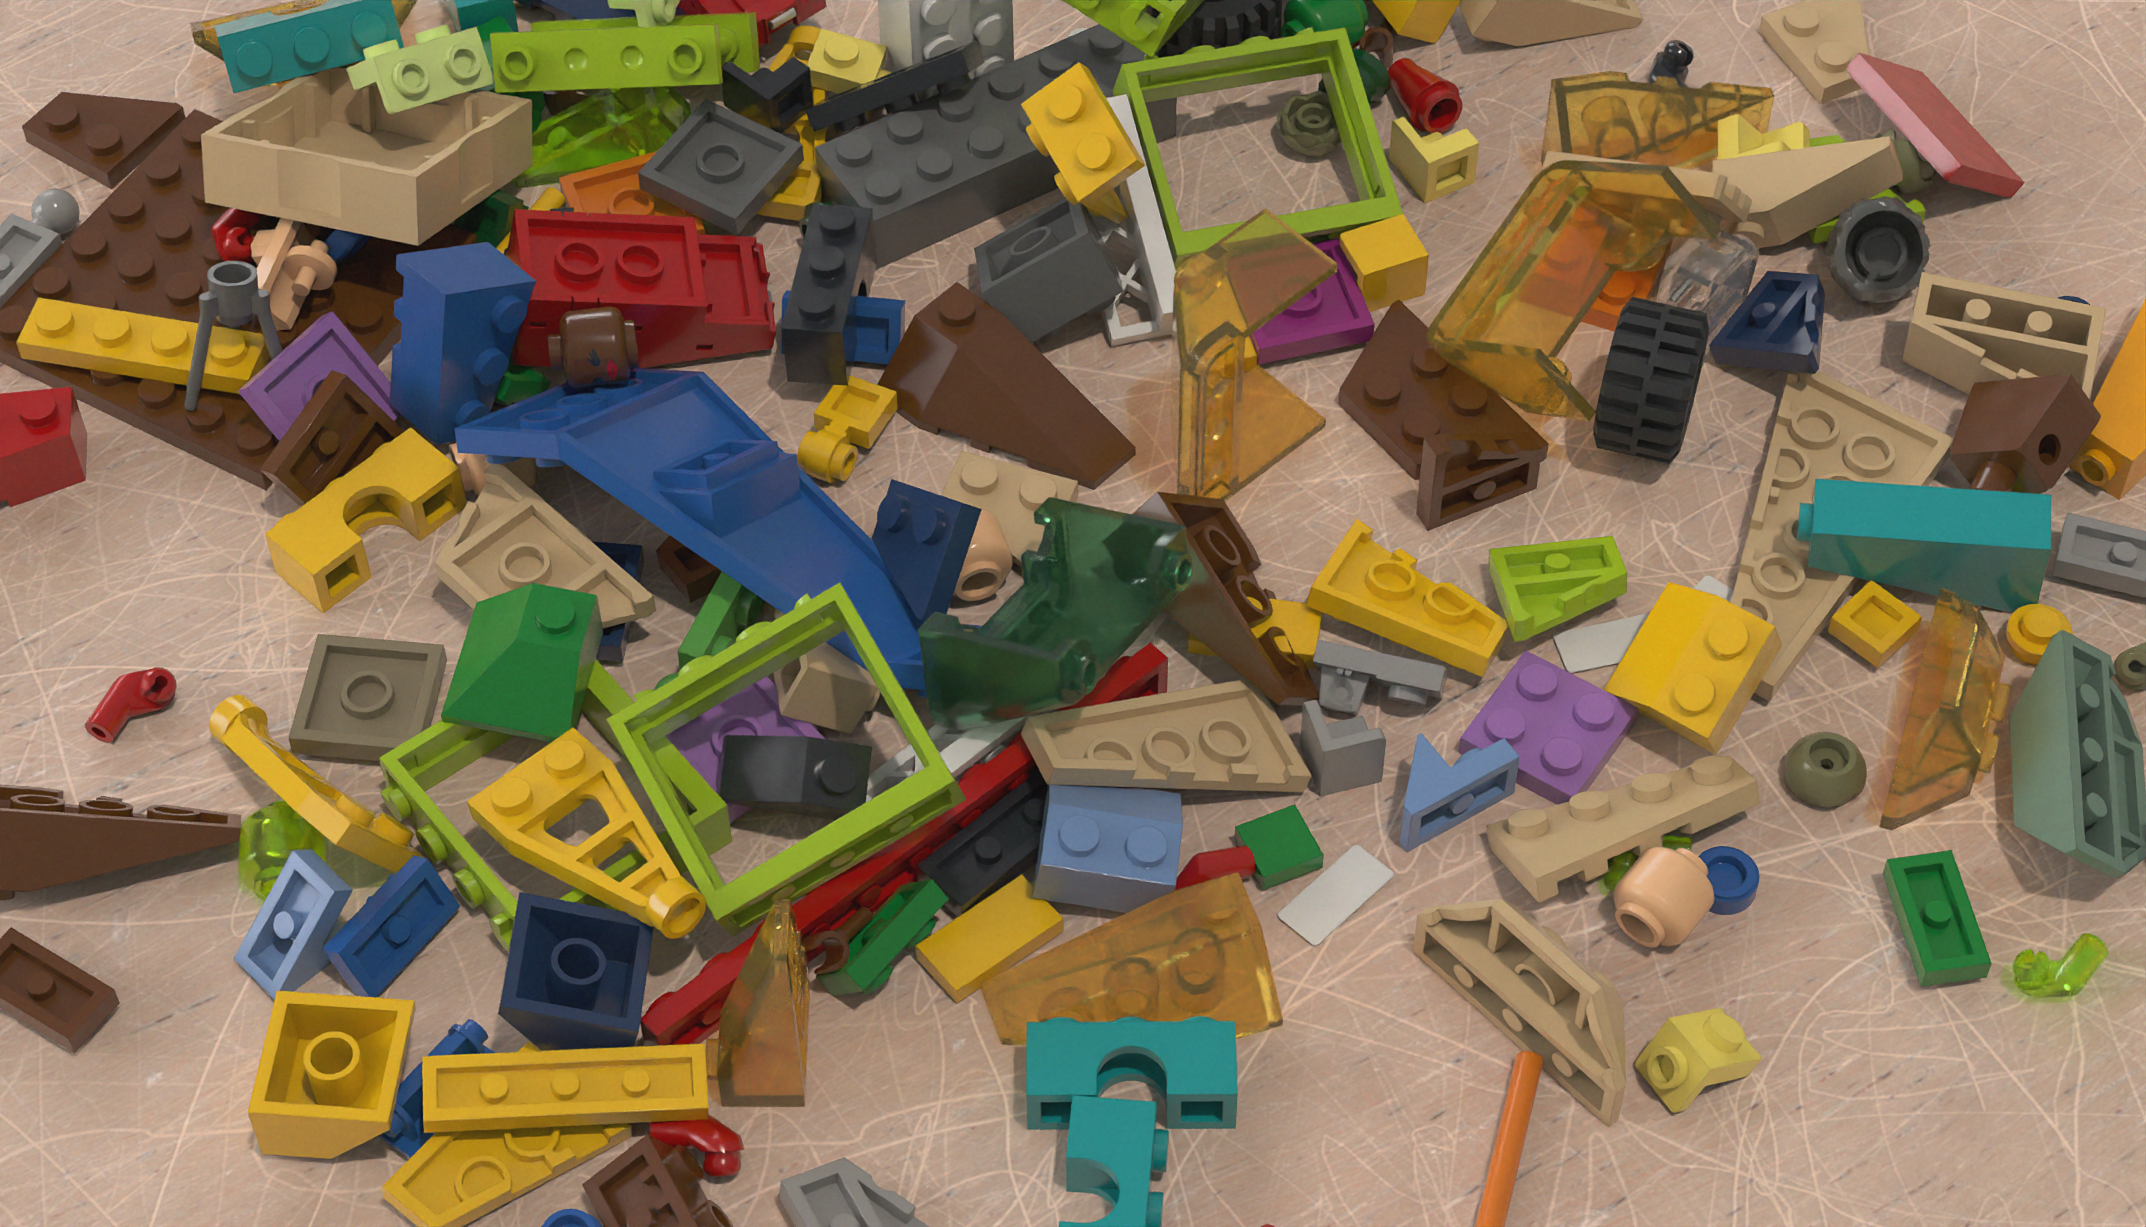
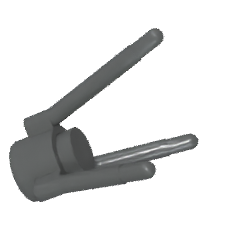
(233, 300)

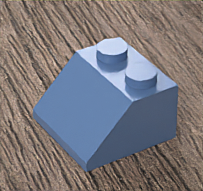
(1108, 846)

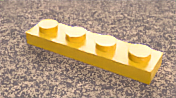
(138, 345)
(564, 1088)

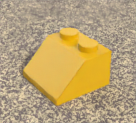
(1695, 664)
(328, 1072)

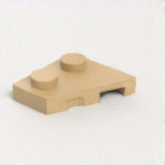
(1819, 43)
(1009, 494)

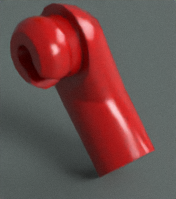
(129, 697)

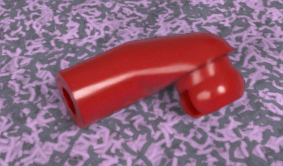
(233, 234)
(1217, 864)
(709, 1136)

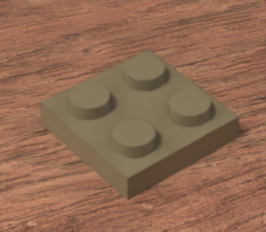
(366, 696)

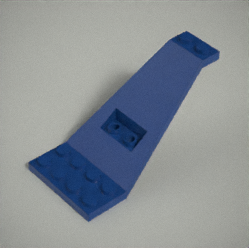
(718, 486)

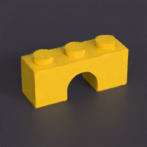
(398, 485)

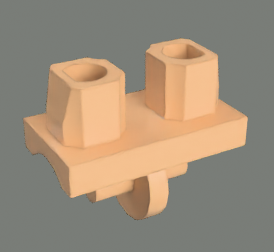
(290, 267)

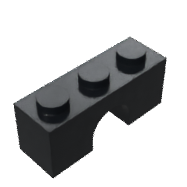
(821, 310)

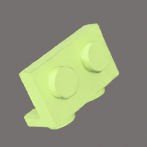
(424, 72)

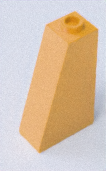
(2116, 447)

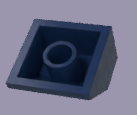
(575, 974)

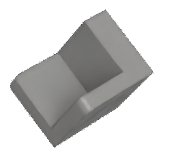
(1341, 752)

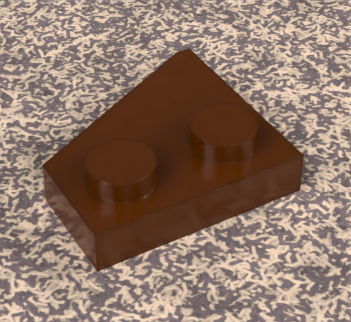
(102, 133)
(328, 439)
(1473, 473)

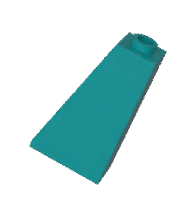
(1932, 538)

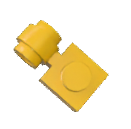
(845, 416)

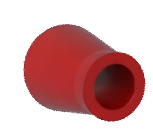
(1427, 98)

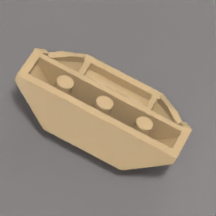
(1533, 994)

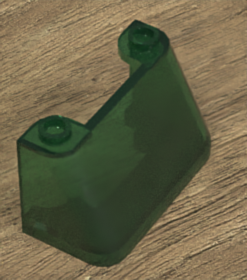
(1079, 609)

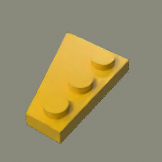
(1397, 602)
(476, 1171)

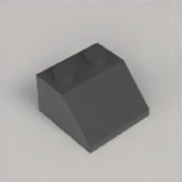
(1048, 271)

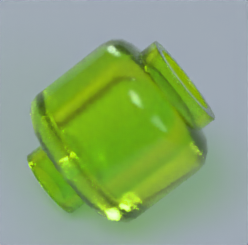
(267, 842)

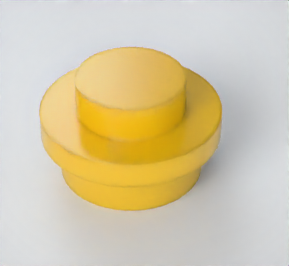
(2032, 629)

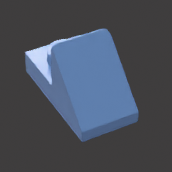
(1447, 795)
(294, 924)

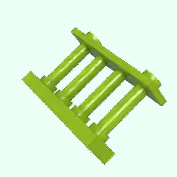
(622, 54)

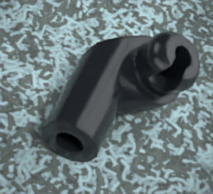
(1672, 62)

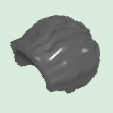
(1877, 250)

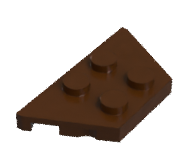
(1408, 392)

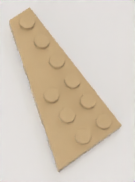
(1830, 435)

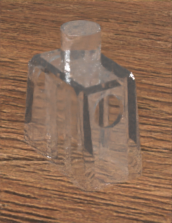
(1710, 276)

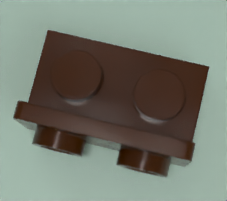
(653, 1188)

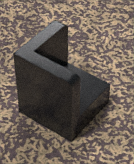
(767, 96)

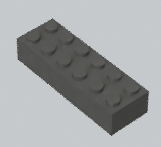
(966, 150)

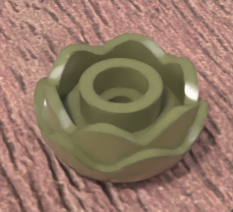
(1309, 124)
(1916, 172)
(1820, 785)

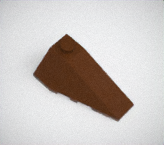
(984, 380)
(1216, 600)
(62, 843)

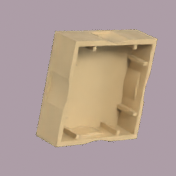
(352, 167)

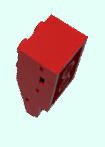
(682, 288)

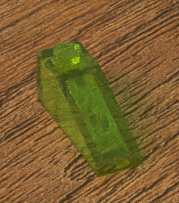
(603, 131)

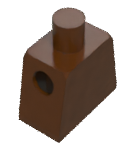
(2022, 432)

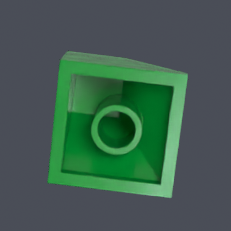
(526, 662)

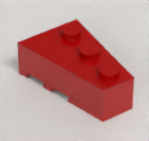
(40, 443)

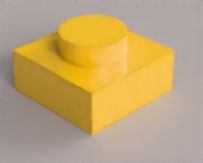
(1874, 624)

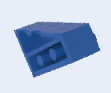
(456, 334)

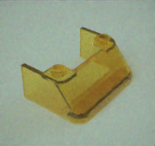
(1550, 267)
(1222, 421)

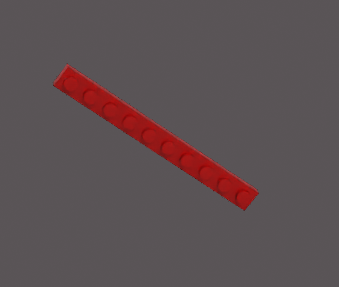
(695, 1009)

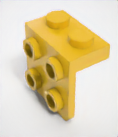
(1085, 141)

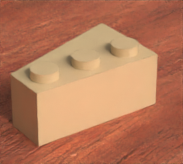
(1994, 333)

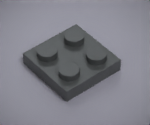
(721, 166)

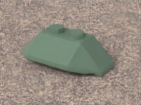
(2079, 759)

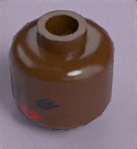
(594, 348)

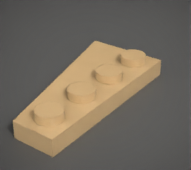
(1176, 739)
(1597, 825)

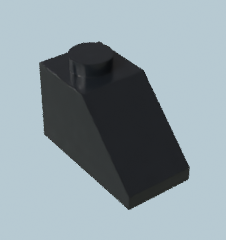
(794, 774)

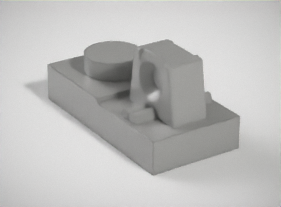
(1349, 670)

